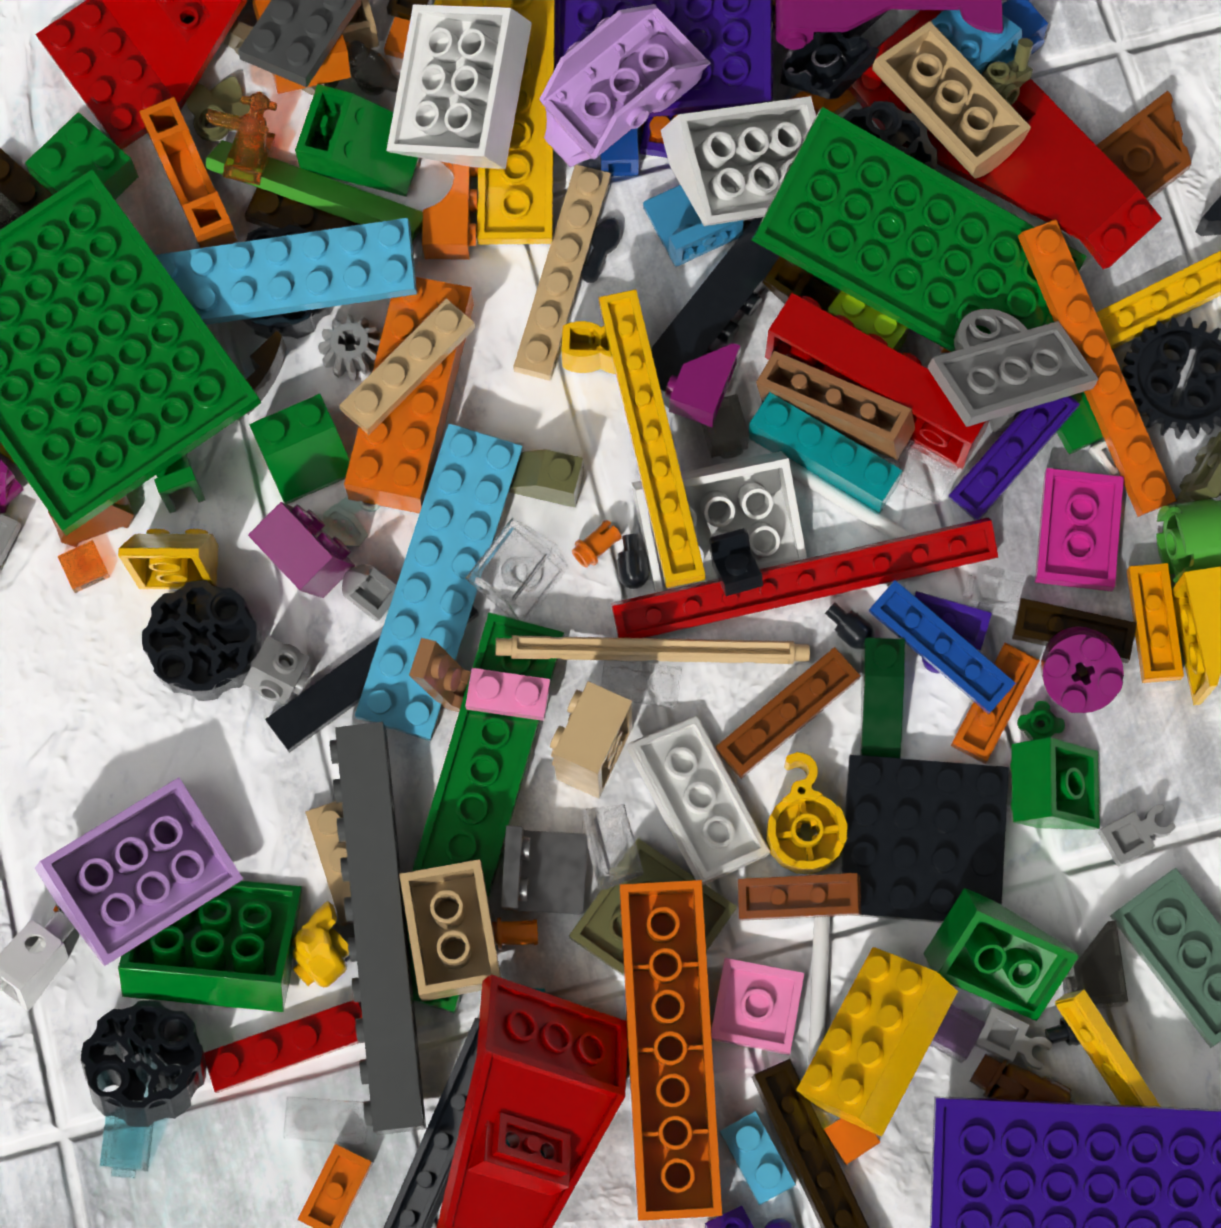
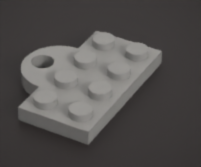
(1009, 367)

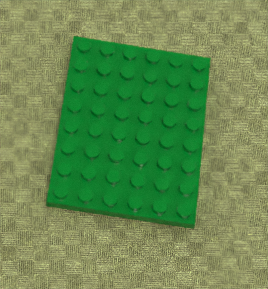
(101, 357)

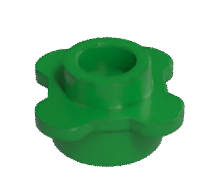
(1041, 712)

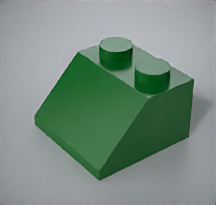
(301, 448)
(1055, 785)

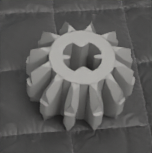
(337, 342)

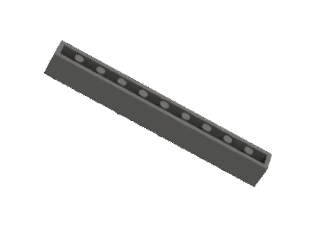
(379, 930)

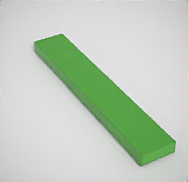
(323, 192)

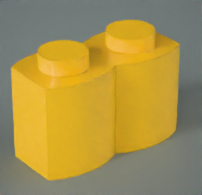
(585, 348)

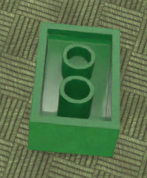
(999, 955)

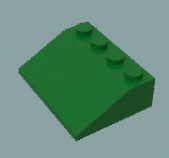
(222, 953)

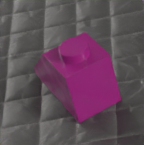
(702, 385)

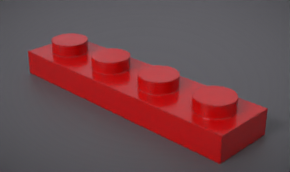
(283, 1046)

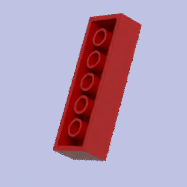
(866, 361)

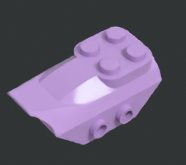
(615, 80)

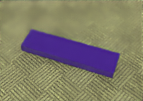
(1011, 455)

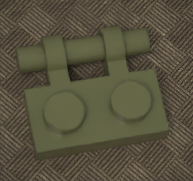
(1205, 478)

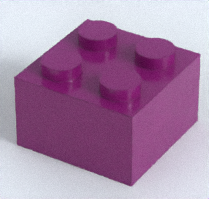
(301, 549)

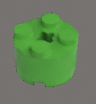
(1190, 536)

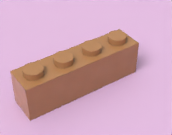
(839, 404)

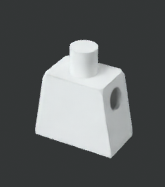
(27, 972)

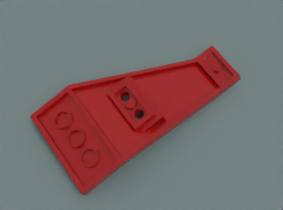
(136, 54)
(1050, 174)
(543, 1081)

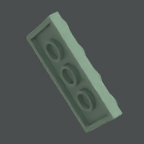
(1180, 947)

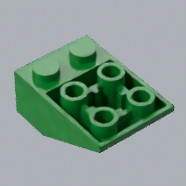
(349, 142)

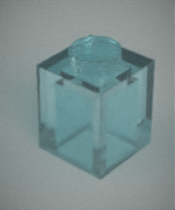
(125, 1148)

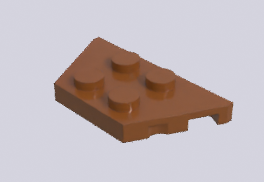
(1149, 147)

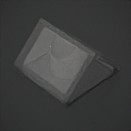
(519, 570)

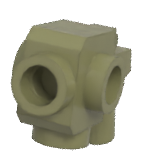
(1011, 76)

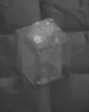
(995, 590)

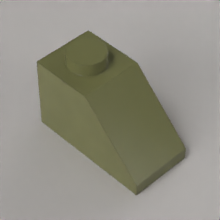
(549, 476)

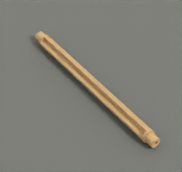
(652, 649)

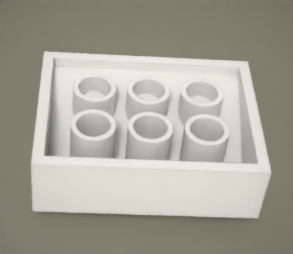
(460, 84)
(736, 155)
(733, 496)

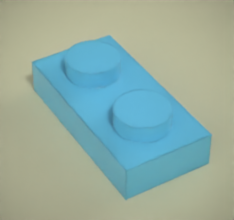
(757, 1158)

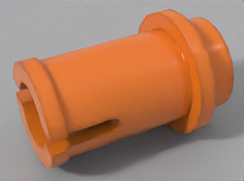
(595, 544)
(515, 932)

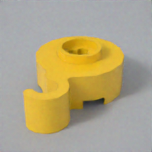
(806, 807)

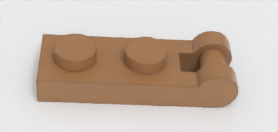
(439, 674)

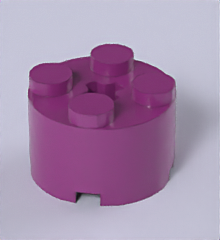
(1079, 692)

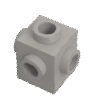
(277, 671)

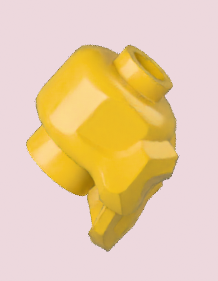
(320, 949)

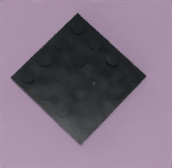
(923, 834)

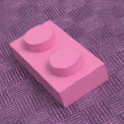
(507, 694)

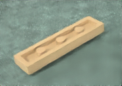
(407, 366)

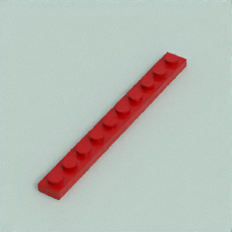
(808, 579)

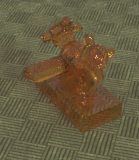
(252, 142)

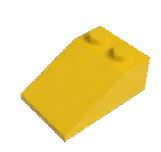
(169, 559)
(1199, 628)

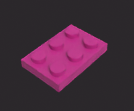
(1079, 529)

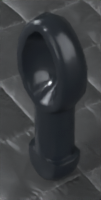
(604, 241)

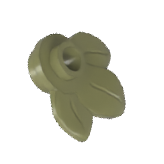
(223, 98)

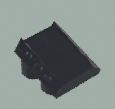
(827, 64)

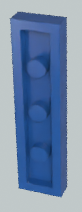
(942, 647)

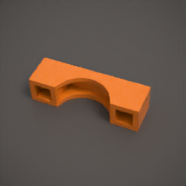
(188, 175)
(448, 225)

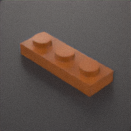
(799, 897)

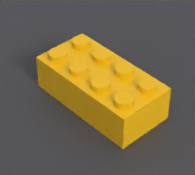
(877, 1040)

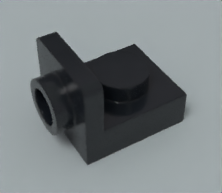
(734, 562)

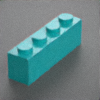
(824, 452)

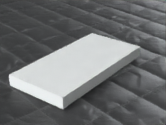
(698, 799)

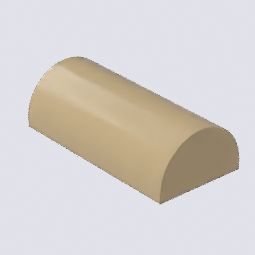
(952, 100)

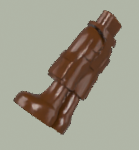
(1017, 1083)

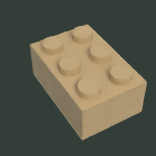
(592, 738)
(449, 929)

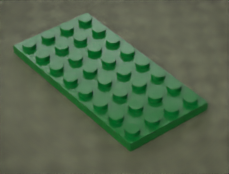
(899, 234)

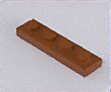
(787, 712)

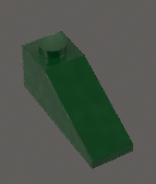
(882, 696)

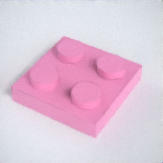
(757, 1006)

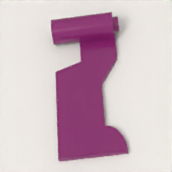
(801, 18)

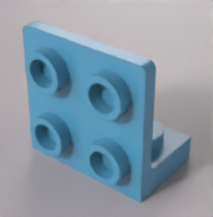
(976, 45)
(682, 229)

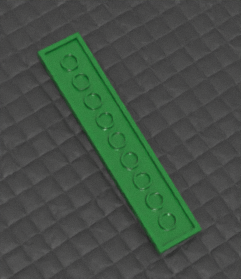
(481, 775)

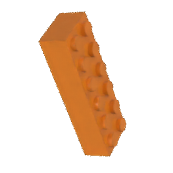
(399, 456)

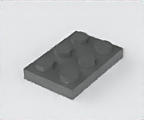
(297, 36)

